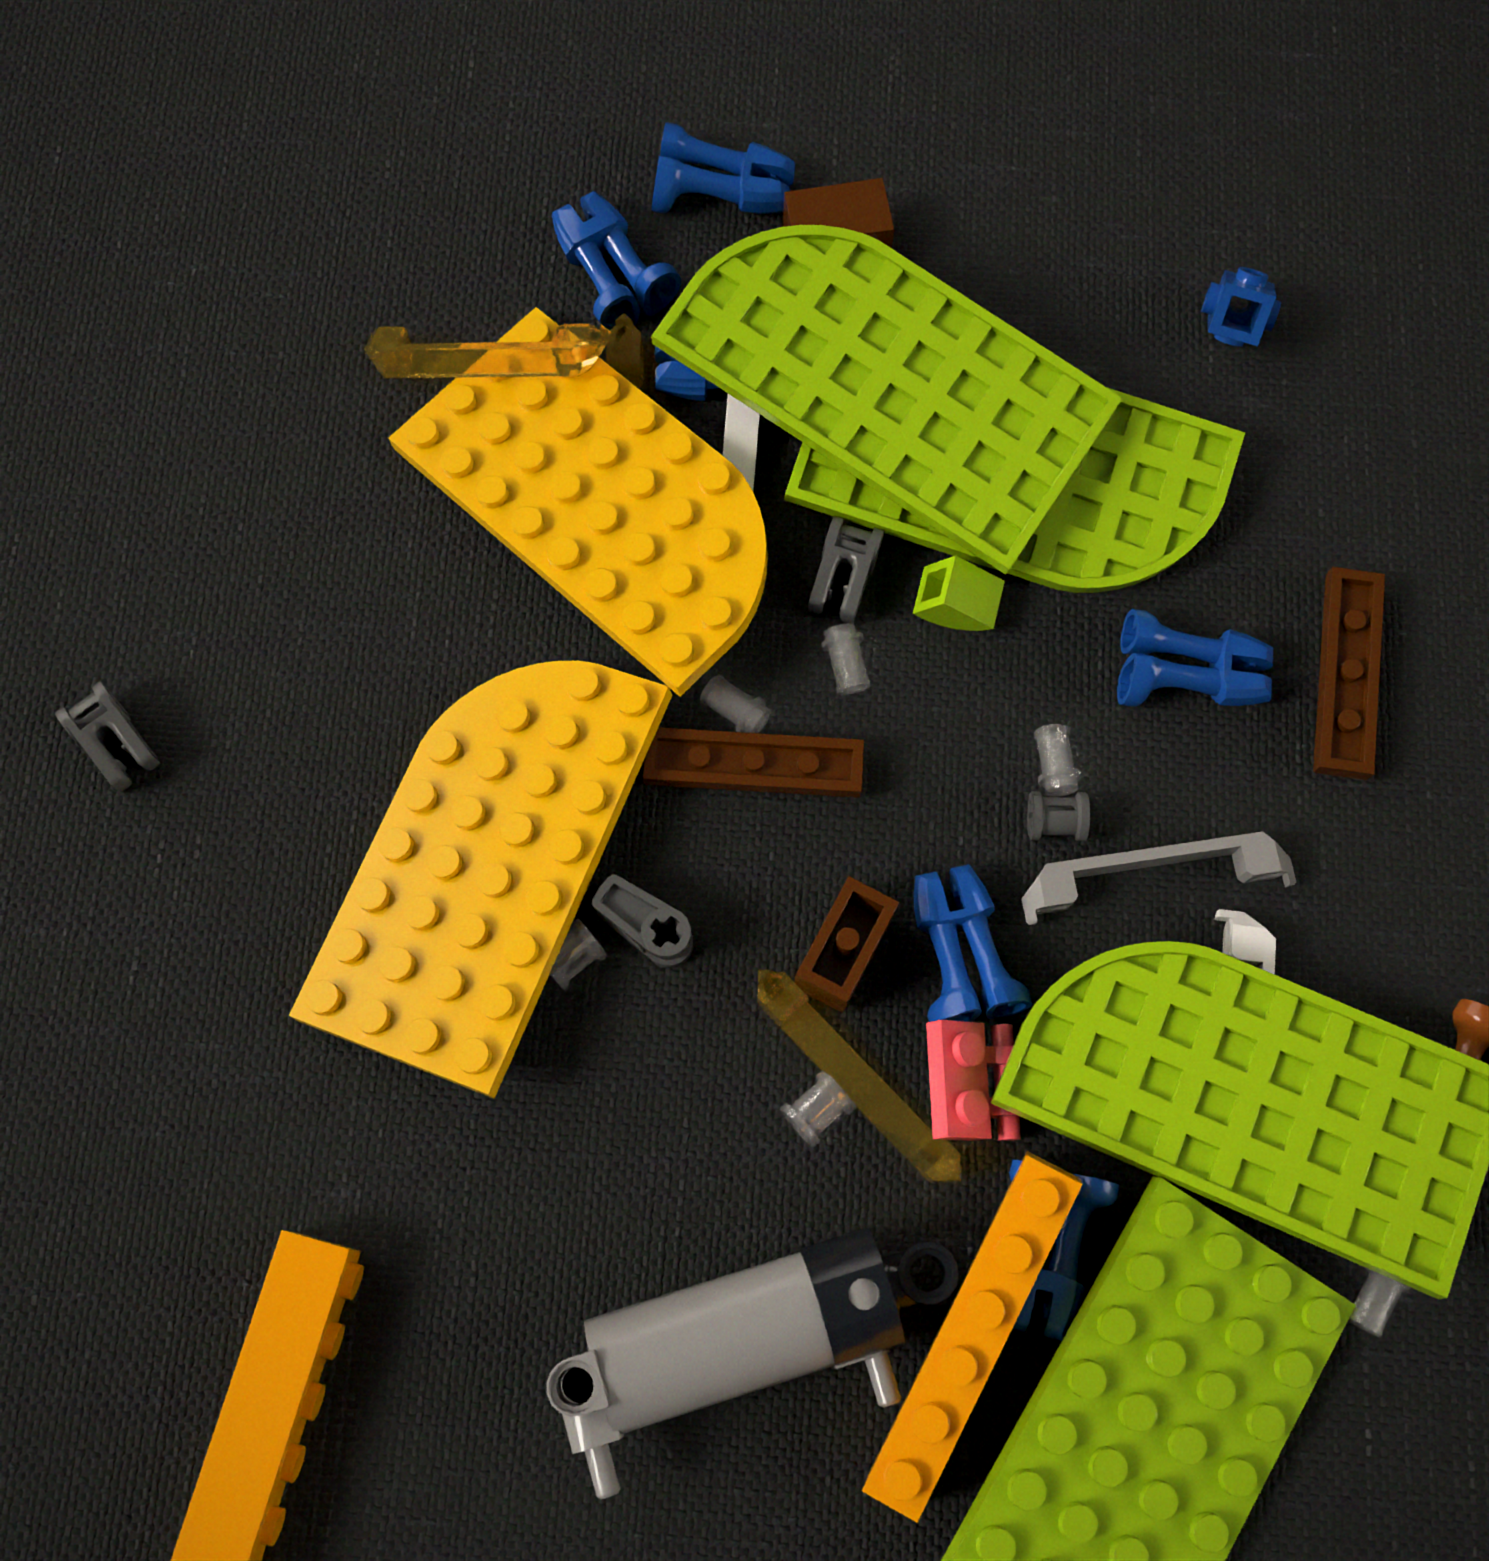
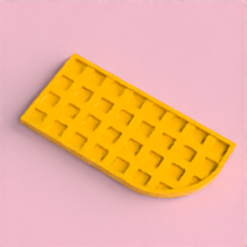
(603, 504)
(482, 869)

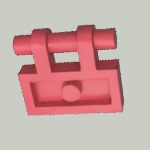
(960, 1080)

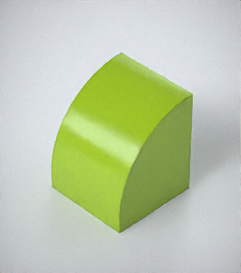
(958, 595)

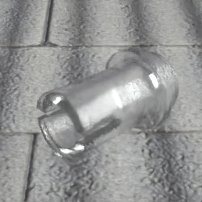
(846, 658)
(735, 705)
(1056, 760)
(1376, 1302)

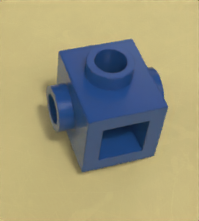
(1246, 324)

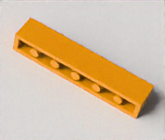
(972, 1336)
(270, 1401)

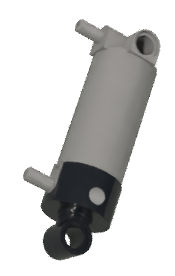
(740, 1336)

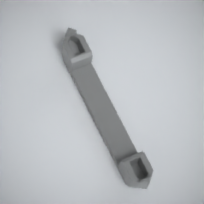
(1253, 854)

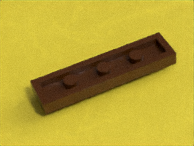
(1349, 674)
(755, 762)

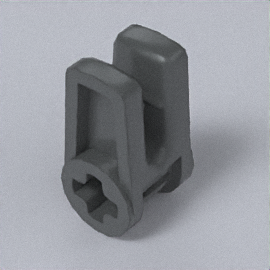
(851, 550)
(93, 722)
(640, 917)

